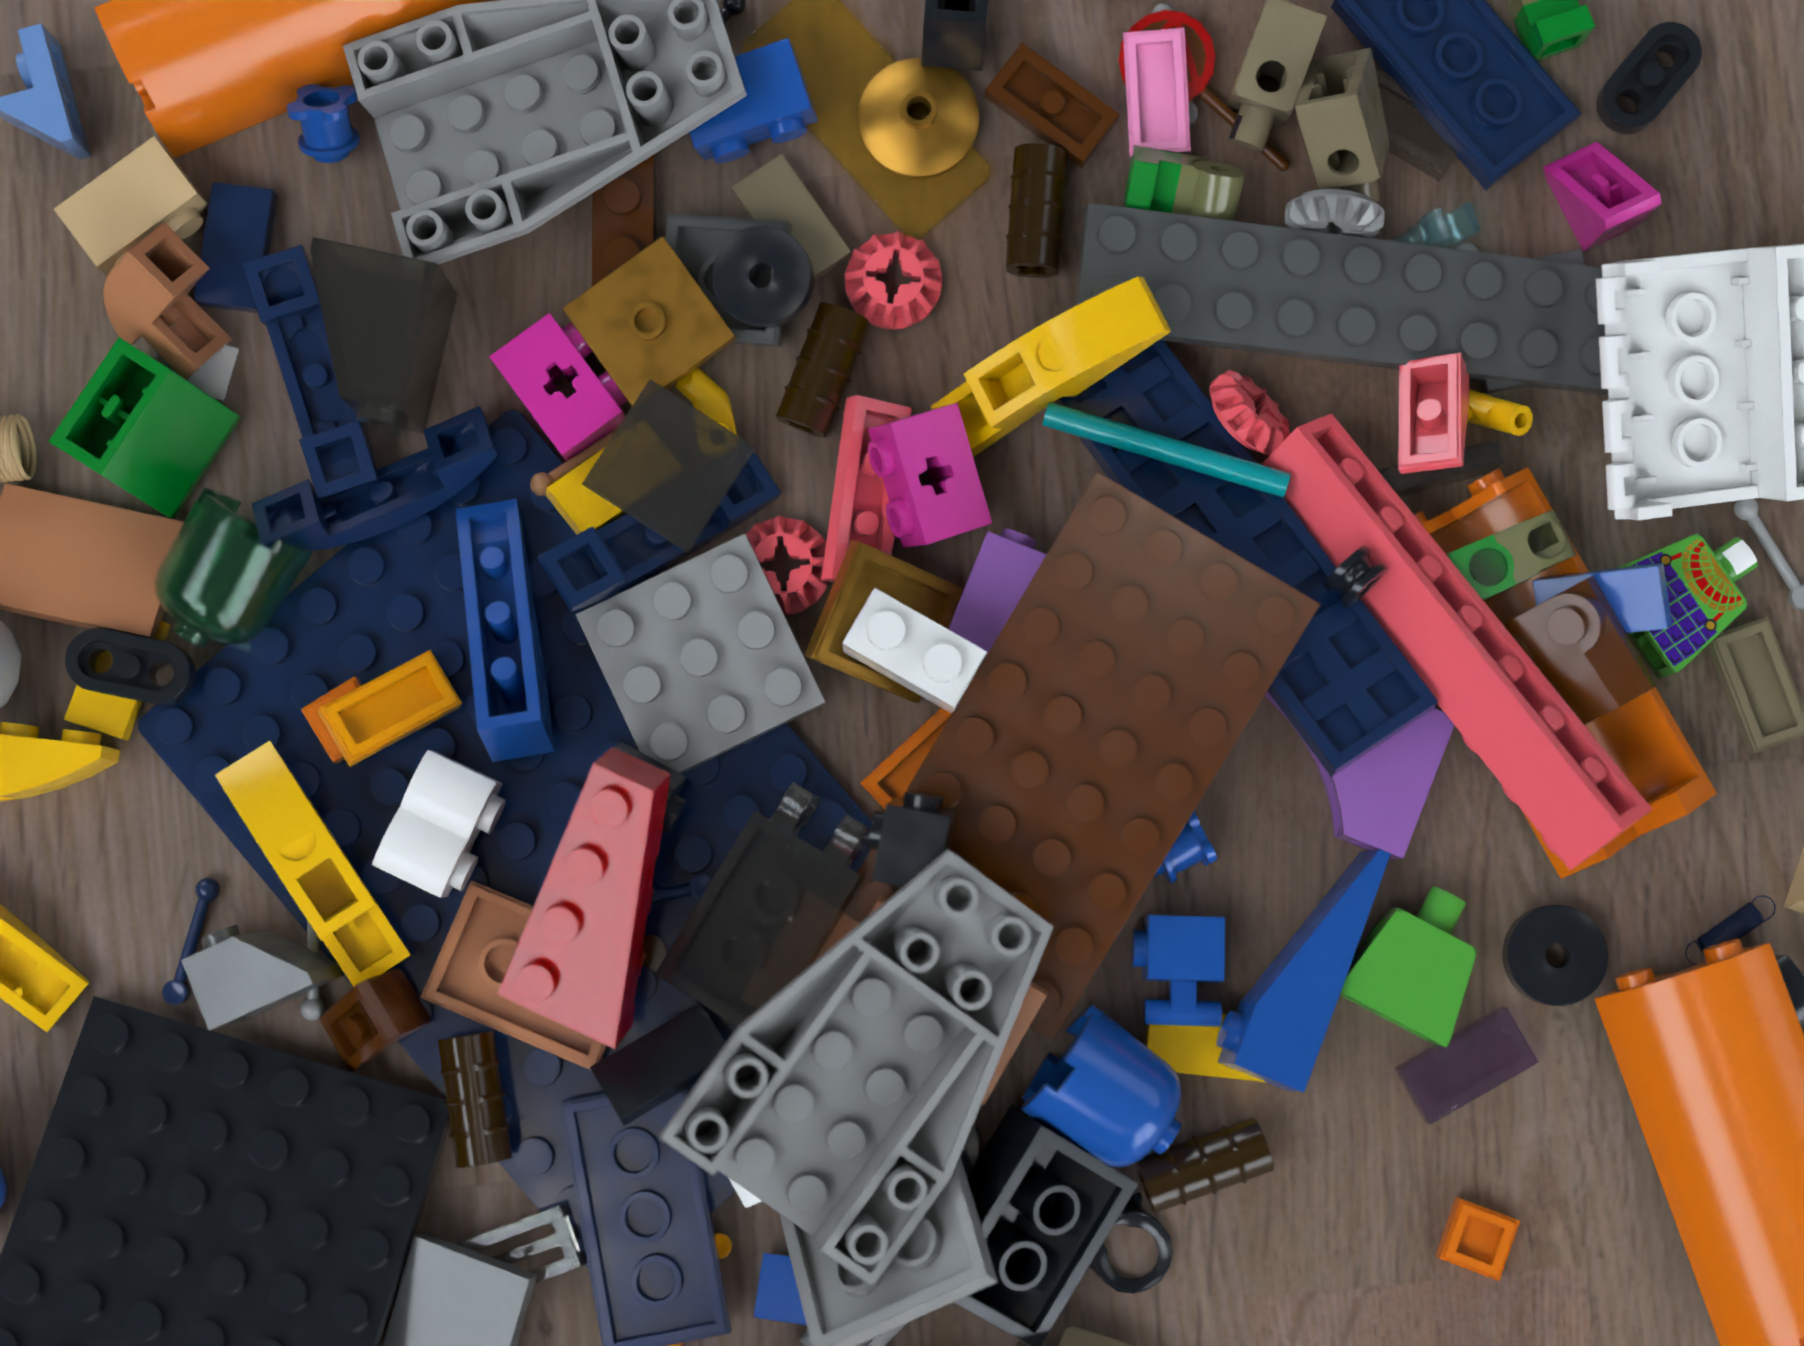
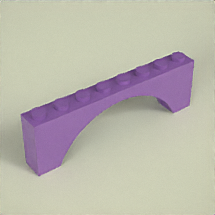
(1370, 800)

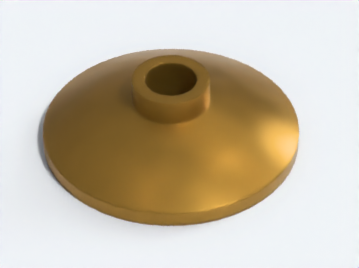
(911, 145)

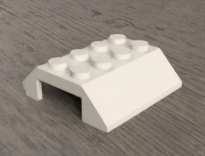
(1703, 378)

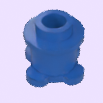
(325, 121)
(1188, 850)

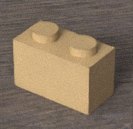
(131, 203)

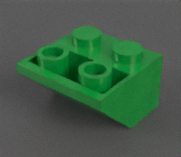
(145, 428)

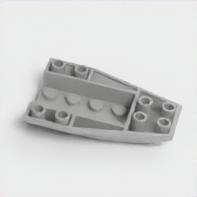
(532, 106)
(870, 1066)

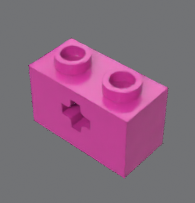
(538, 359)
(952, 497)

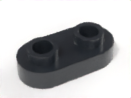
(1646, 80)
(132, 668)

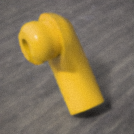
(1498, 414)

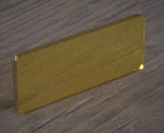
(837, 66)

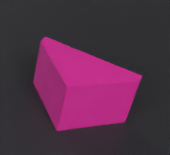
(1599, 194)

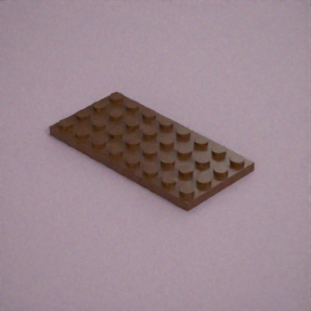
(1103, 722)

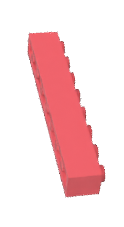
(1460, 647)

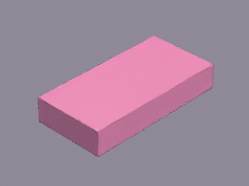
(1157, 90)

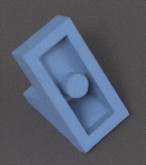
(48, 103)

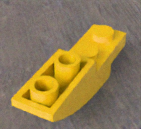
(1056, 361)
(44, 765)
(312, 864)

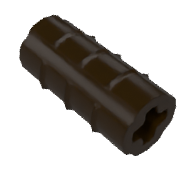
(1036, 210)
(823, 369)
(475, 1099)
(1204, 1165)

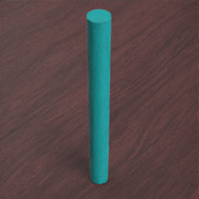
(1166, 449)

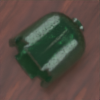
(221, 576)

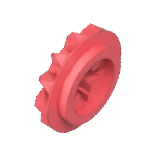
(913, 300)
(1248, 412)
(802, 543)

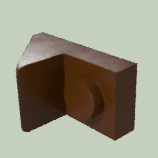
(374, 1017)

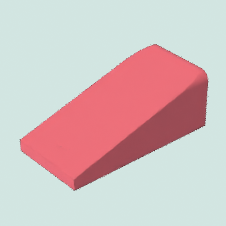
(1432, 413)

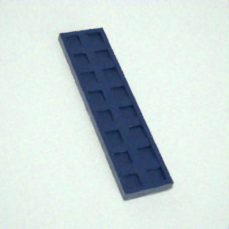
(1345, 676)

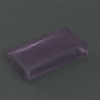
(1469, 1066)

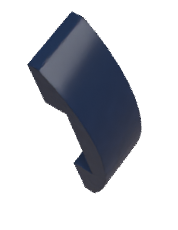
(290, 307)
(405, 490)
(627, 551)

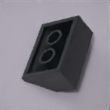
(1043, 1222)

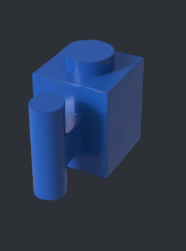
(1184, 954)

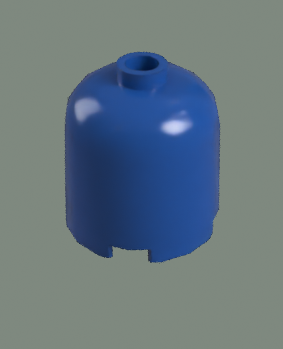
(1106, 1093)

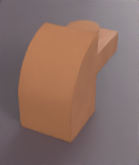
(150, 301)

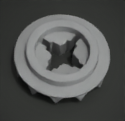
(1335, 213)

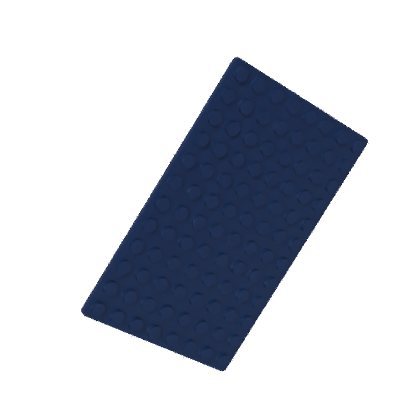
(380, 609)

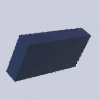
(235, 233)

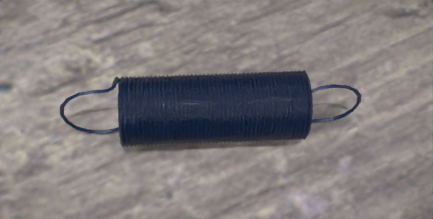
(1733, 927)

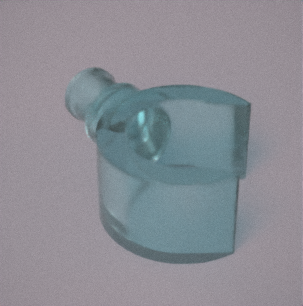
(1441, 229)

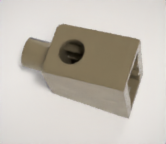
(1278, 50)
(1344, 122)

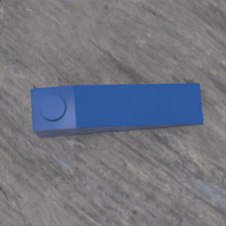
(503, 633)
(1291, 1004)

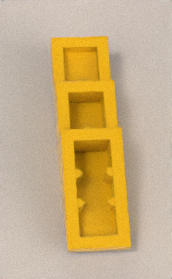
(34, 975)

